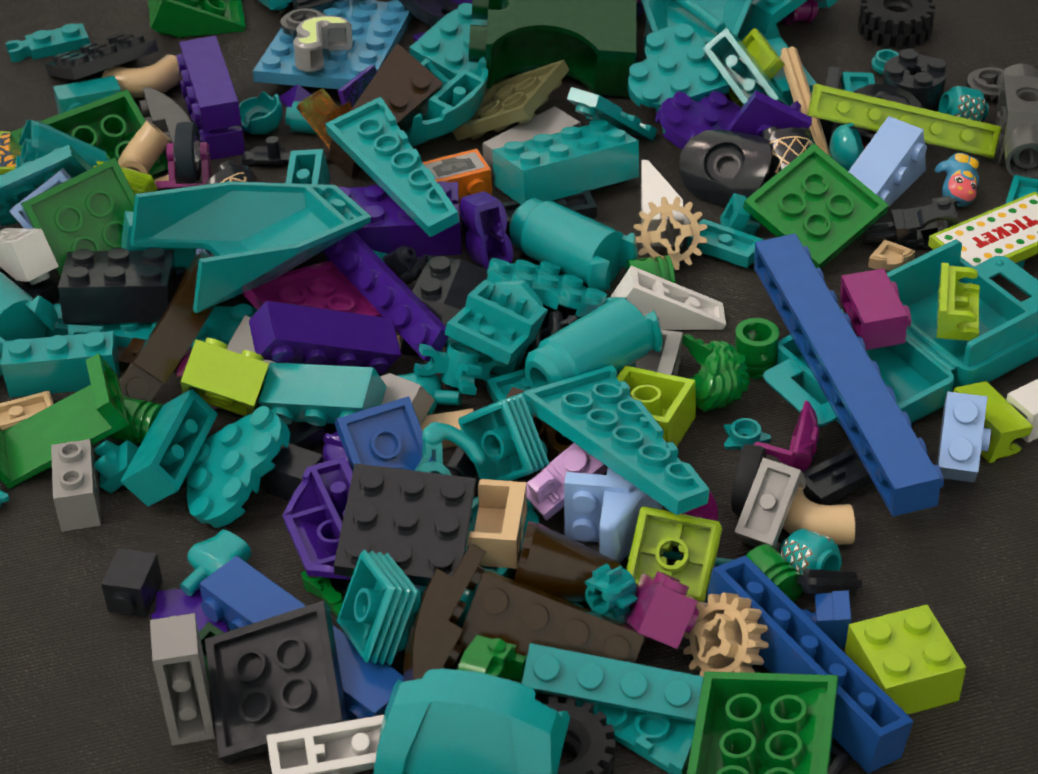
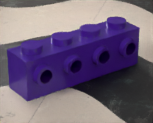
(323, 337)

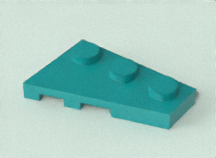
(598, 107)
(655, 738)

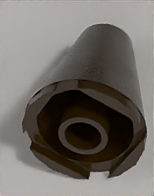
(557, 563)

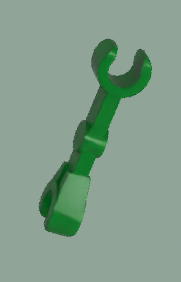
(323, 589)

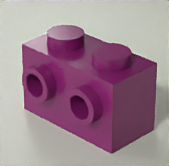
(874, 308)
(662, 609)

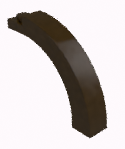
(167, 341)

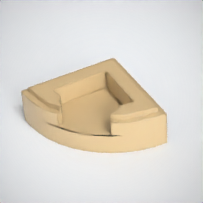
(890, 256)

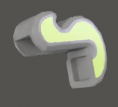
(319, 34)

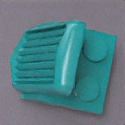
(499, 322)

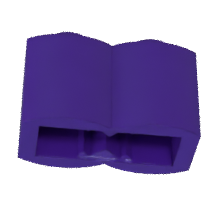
(486, 227)

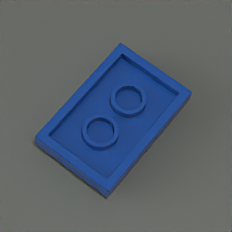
(383, 436)

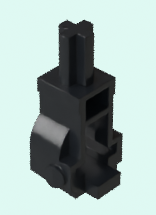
(915, 225)

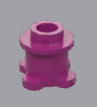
(804, 13)

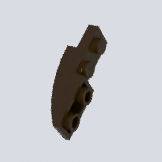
(433, 627)

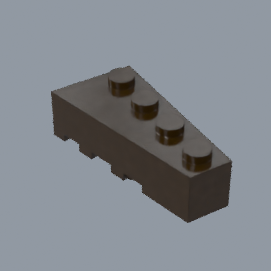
(404, 88)
(528, 616)

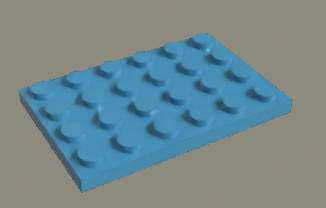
(374, 34)

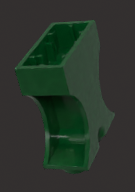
(589, 35)

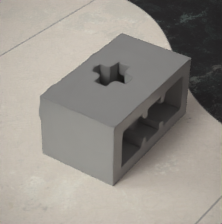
(75, 485)

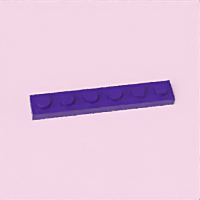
(387, 293)

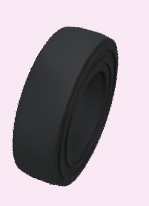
(746, 471)

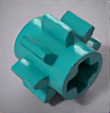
(611, 591)

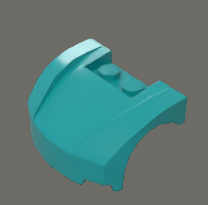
(450, 105)
(468, 727)

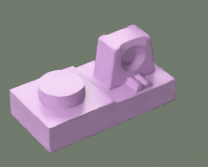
(547, 487)

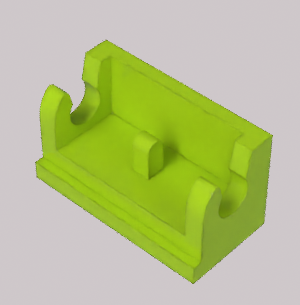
(957, 304)
(1003, 420)

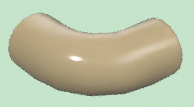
(159, 76)
(144, 148)
(829, 520)

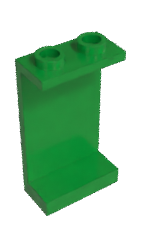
(85, 415)

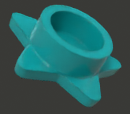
(744, 432)

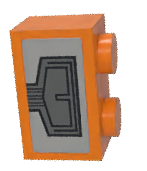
(465, 168)

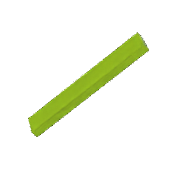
(871, 112)

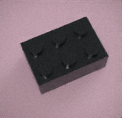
(117, 286)

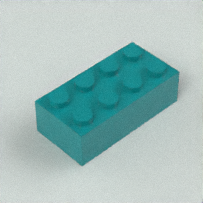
(566, 162)

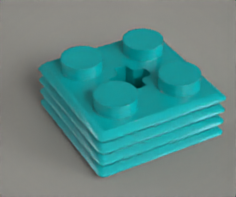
(507, 439)
(378, 608)

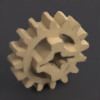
(686, 230)
(726, 637)

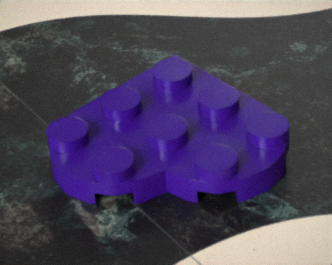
(687, 118)

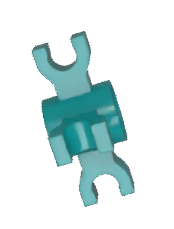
(457, 366)

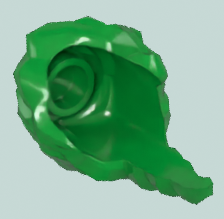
(721, 375)

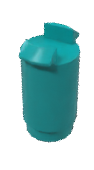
(571, 241)
(22, 314)
(604, 337)

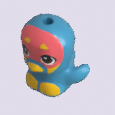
(960, 178)

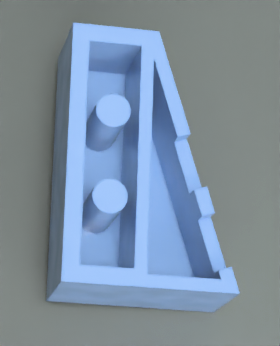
(892, 159)

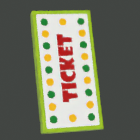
(1003, 231)

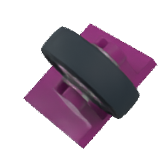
(186, 158)

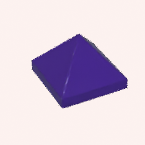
(296, 93)

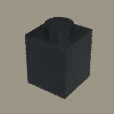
(289, 469)
(132, 582)

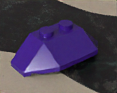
(317, 515)

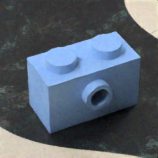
(962, 436)

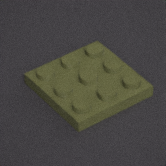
(513, 100)

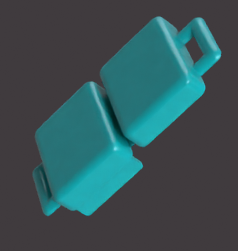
(924, 365)

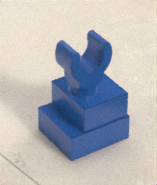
(832, 615)

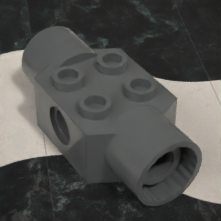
(1019, 120)

